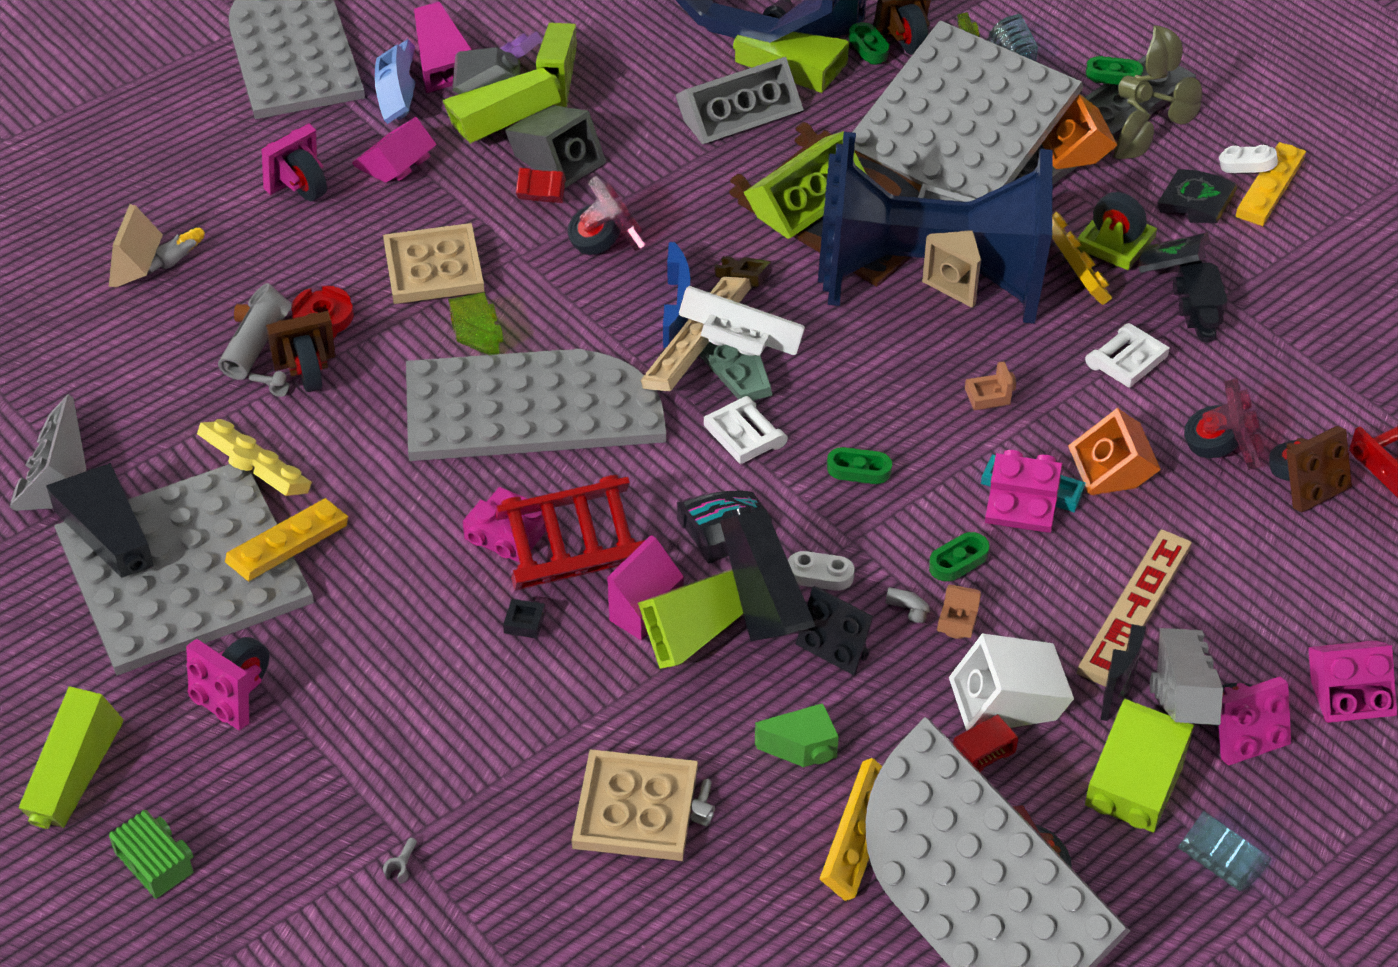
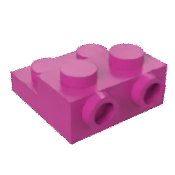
(1023, 491)
(484, 530)

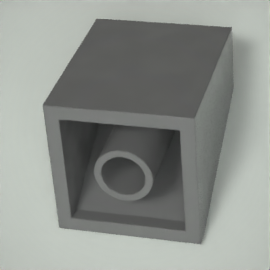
(558, 141)

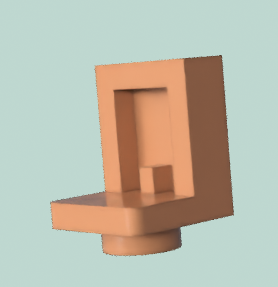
(992, 389)
(959, 612)

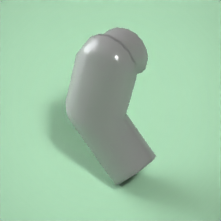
(911, 601)

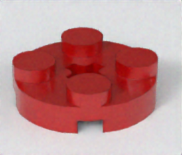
(330, 298)

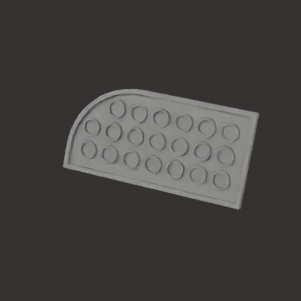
(293, 55)
(527, 404)
(975, 868)

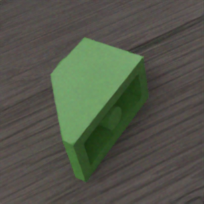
(799, 736)

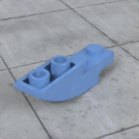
(393, 81)

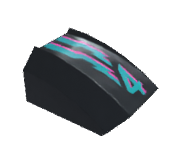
(703, 514)

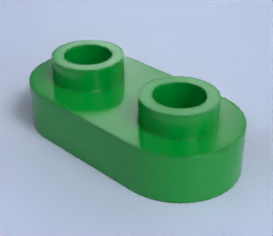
(869, 43)
(1111, 69)
(859, 465)
(953, 558)

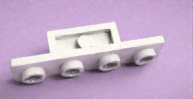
(739, 325)

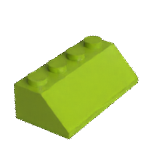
(797, 190)

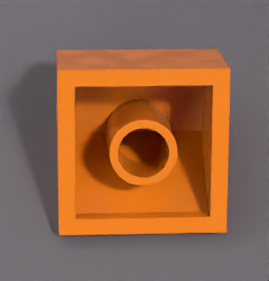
(1079, 136)
(1114, 455)

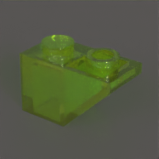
(474, 323)

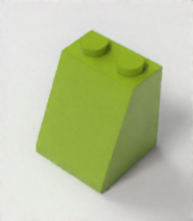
(1139, 766)

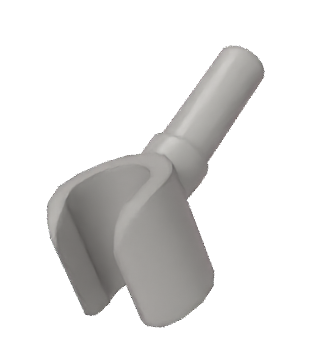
(276, 383)
(703, 811)
(400, 862)

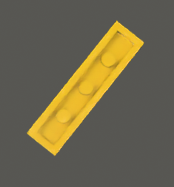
(1270, 185)
(1080, 262)
(286, 539)
(849, 848)

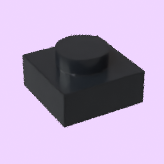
(524, 618)

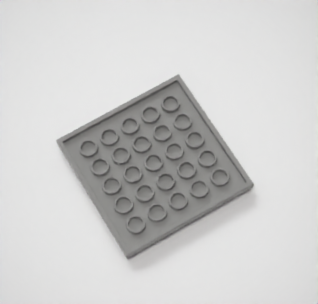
(964, 113)
(190, 586)

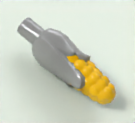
(174, 250)

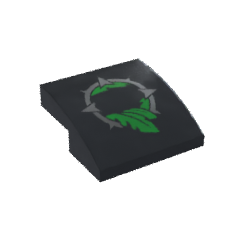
(1198, 195)
(1174, 252)
(1122, 673)

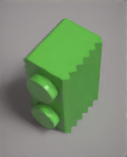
(152, 853)

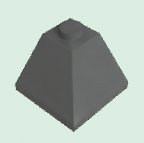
(482, 68)

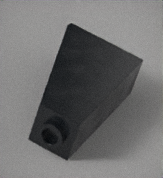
(103, 518)
(763, 576)

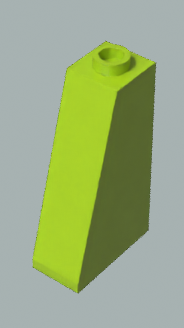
(558, 55)
(811, 58)
(502, 103)
(690, 616)
(70, 757)

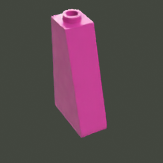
(438, 45)

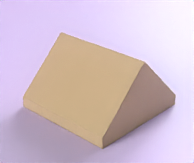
(133, 248)
(953, 265)

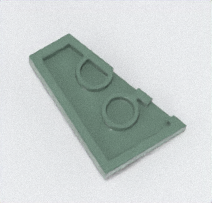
(739, 372)

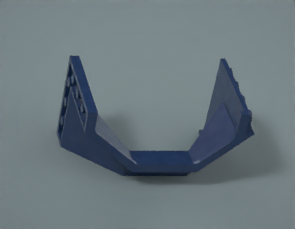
(811, 17)
(869, 223)

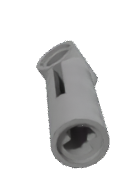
(248, 341)

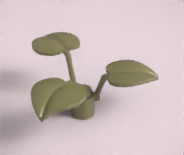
(1162, 56)

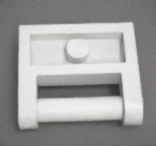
(1133, 361)
(738, 435)

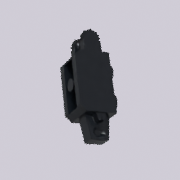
(1201, 297)

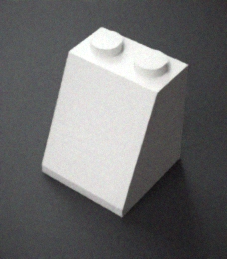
(1011, 679)

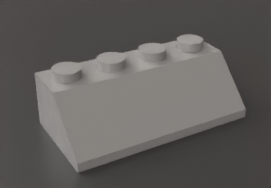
(740, 101)

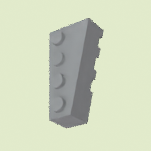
(1186, 678)

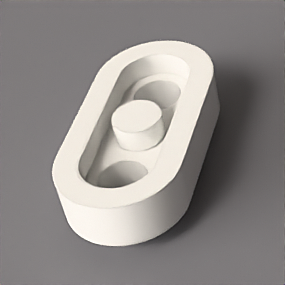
(1248, 159)
(822, 570)

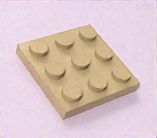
(433, 263)
(635, 805)

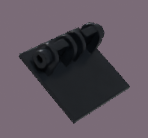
(838, 631)

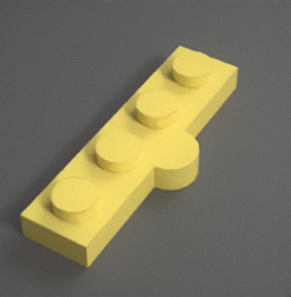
(246, 455)

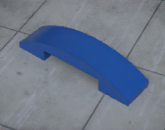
(679, 275)

